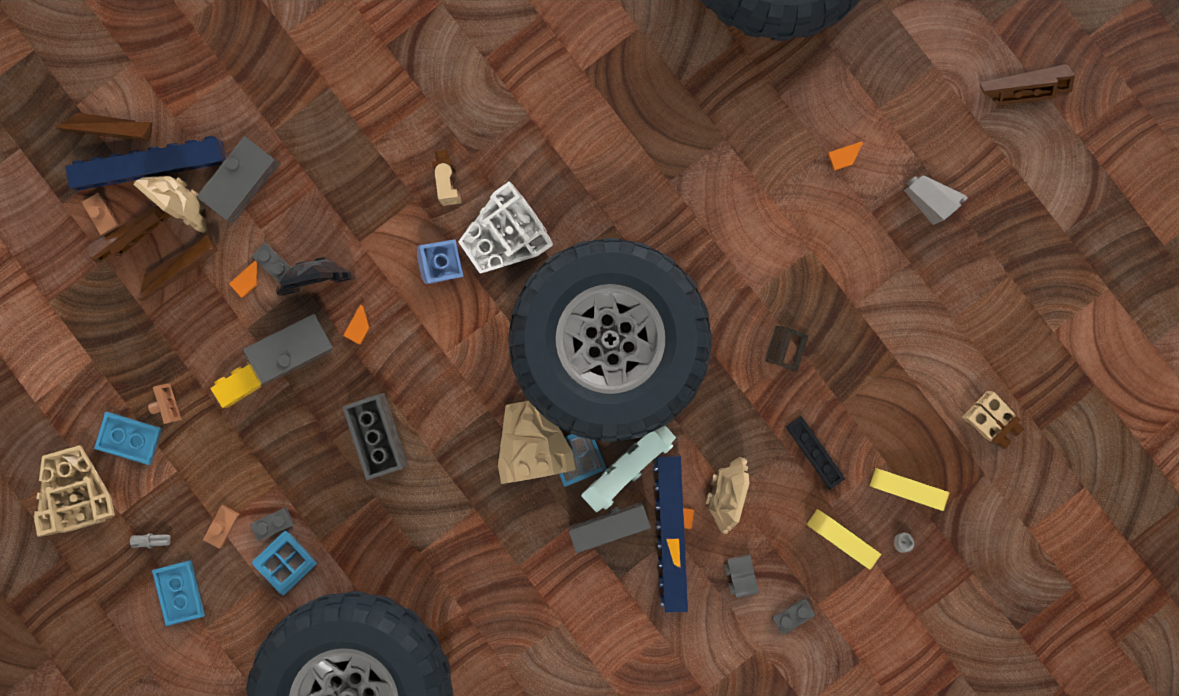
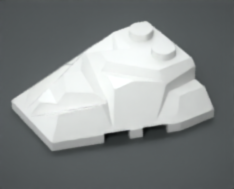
(504, 232)

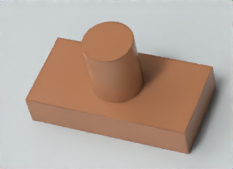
(100, 214)
(165, 404)
(221, 526)

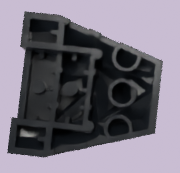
(310, 273)

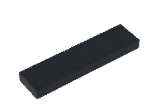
(815, 452)

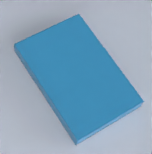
(128, 438)
(178, 593)

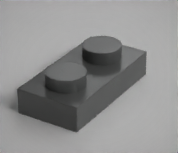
(271, 262)
(272, 524)
(793, 616)

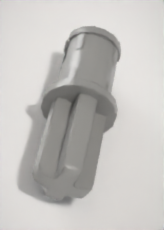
(149, 540)

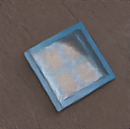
(587, 459)
(284, 562)

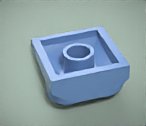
(439, 261)

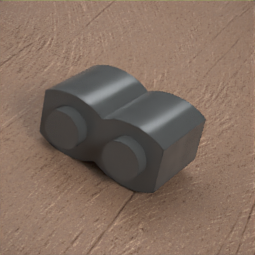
(742, 576)

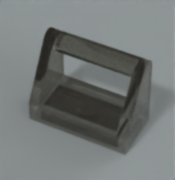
(779, 346)

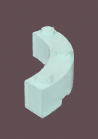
(627, 468)

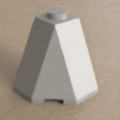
(934, 198)

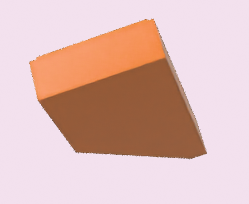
(844, 156)
(246, 280)
(358, 326)

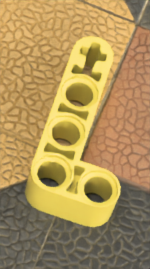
(909, 489)
(843, 539)

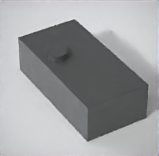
(238, 180)
(287, 350)
(375, 436)
(609, 527)

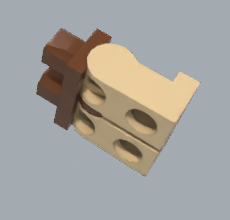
(445, 179)
(993, 419)

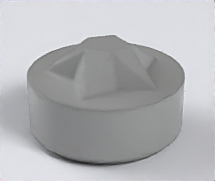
(903, 542)

